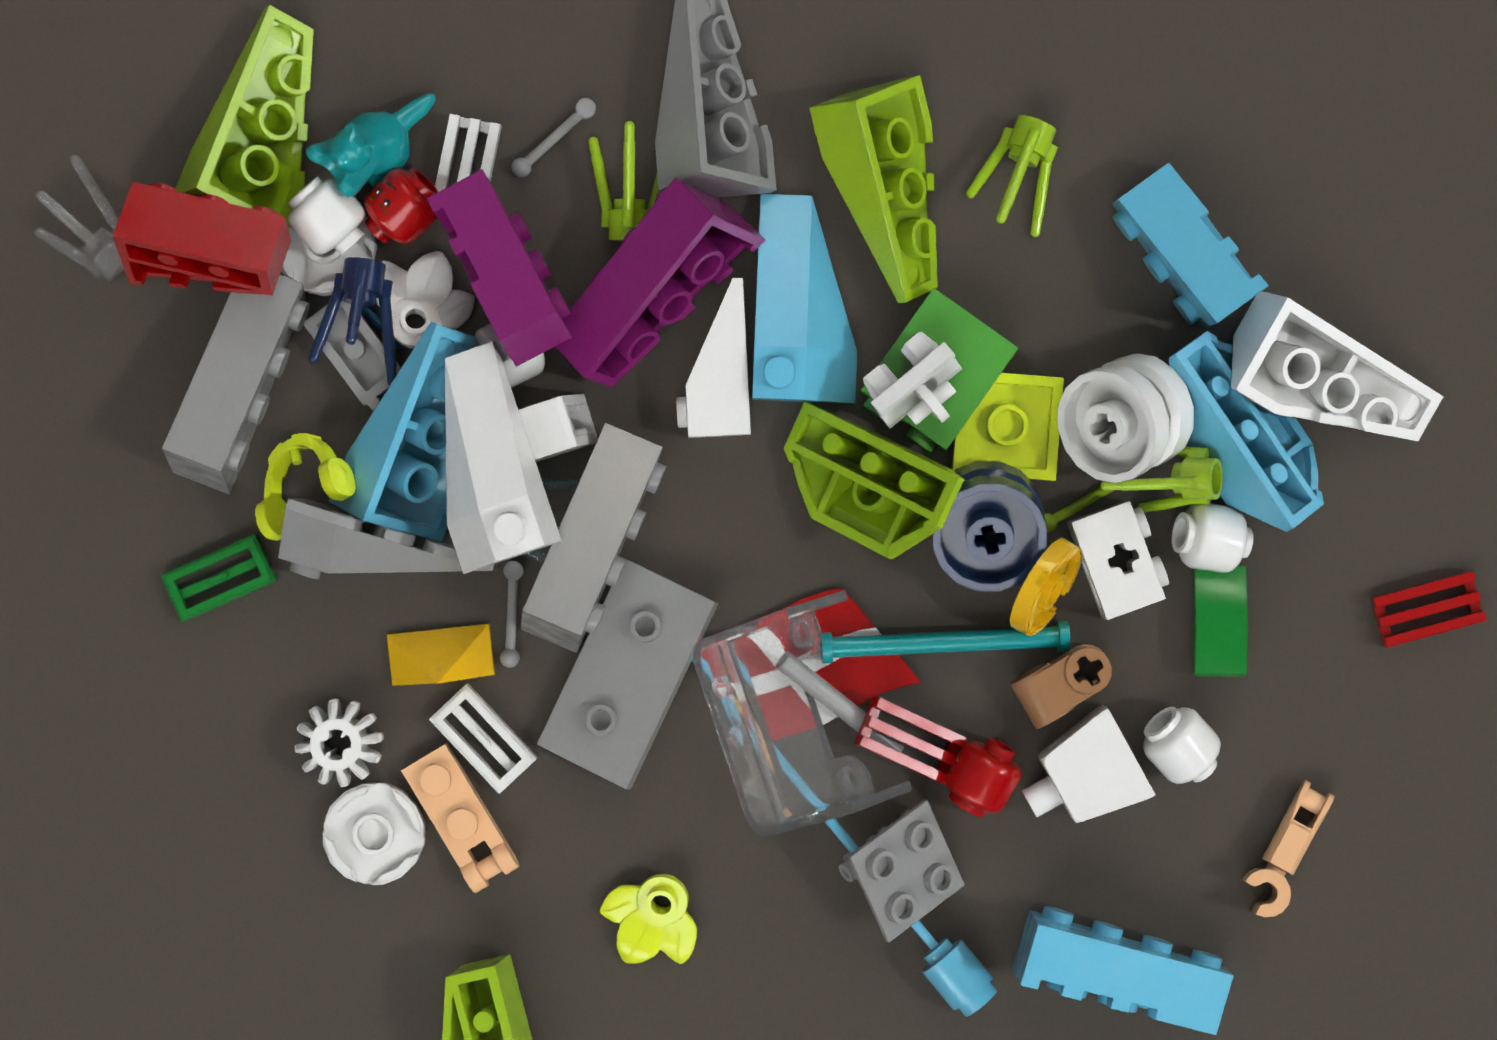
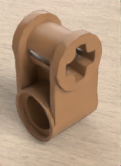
(1052, 688)

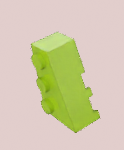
(484, 1002)

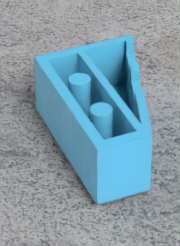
(1185, 248)

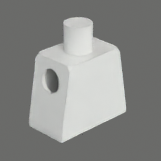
(558, 426)
(1089, 771)

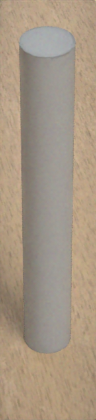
(830, 697)

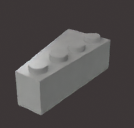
(234, 384)
(592, 534)

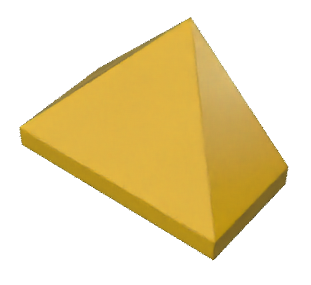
(440, 655)

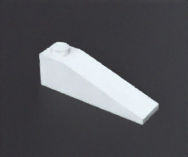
(1319, 374)
(491, 473)

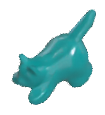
(370, 145)

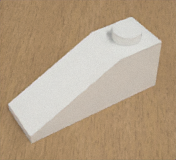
(718, 384)

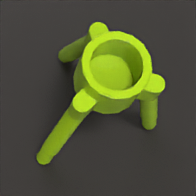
(1028, 144)
(626, 211)
(1196, 479)

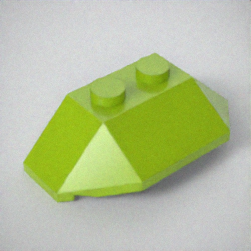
(868, 483)

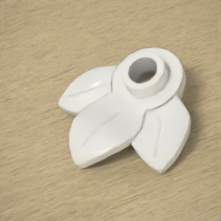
(428, 293)

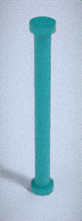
(942, 642)

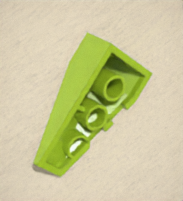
(878, 162)

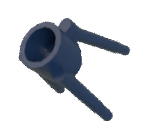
(362, 284)

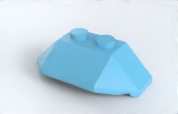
(1263, 455)

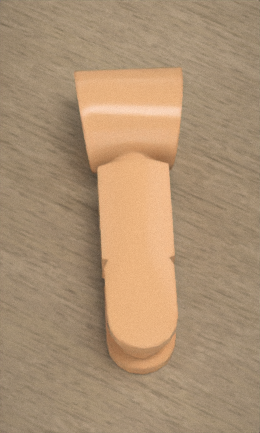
(1288, 849)

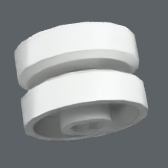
(1125, 417)

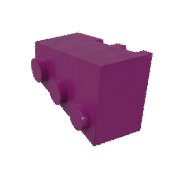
(502, 268)

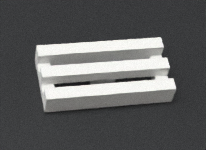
(473, 128)
(513, 769)

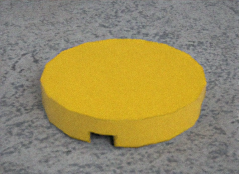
(1048, 579)

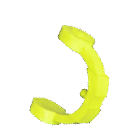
(333, 472)

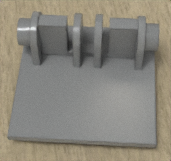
(904, 870)

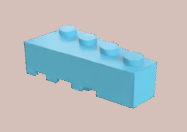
(1122, 970)

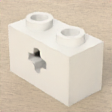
(1112, 588)

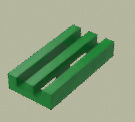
(259, 560)

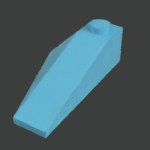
(800, 318)

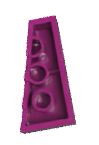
(652, 280)

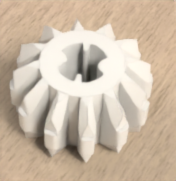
(325, 728)

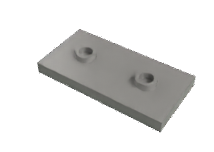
(627, 675)

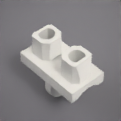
(920, 389)

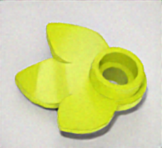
(647, 926)

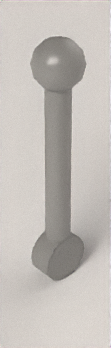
(584, 110)
(513, 572)

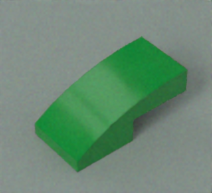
(1219, 623)

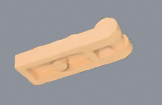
(460, 816)

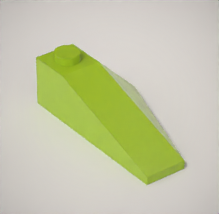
(257, 126)

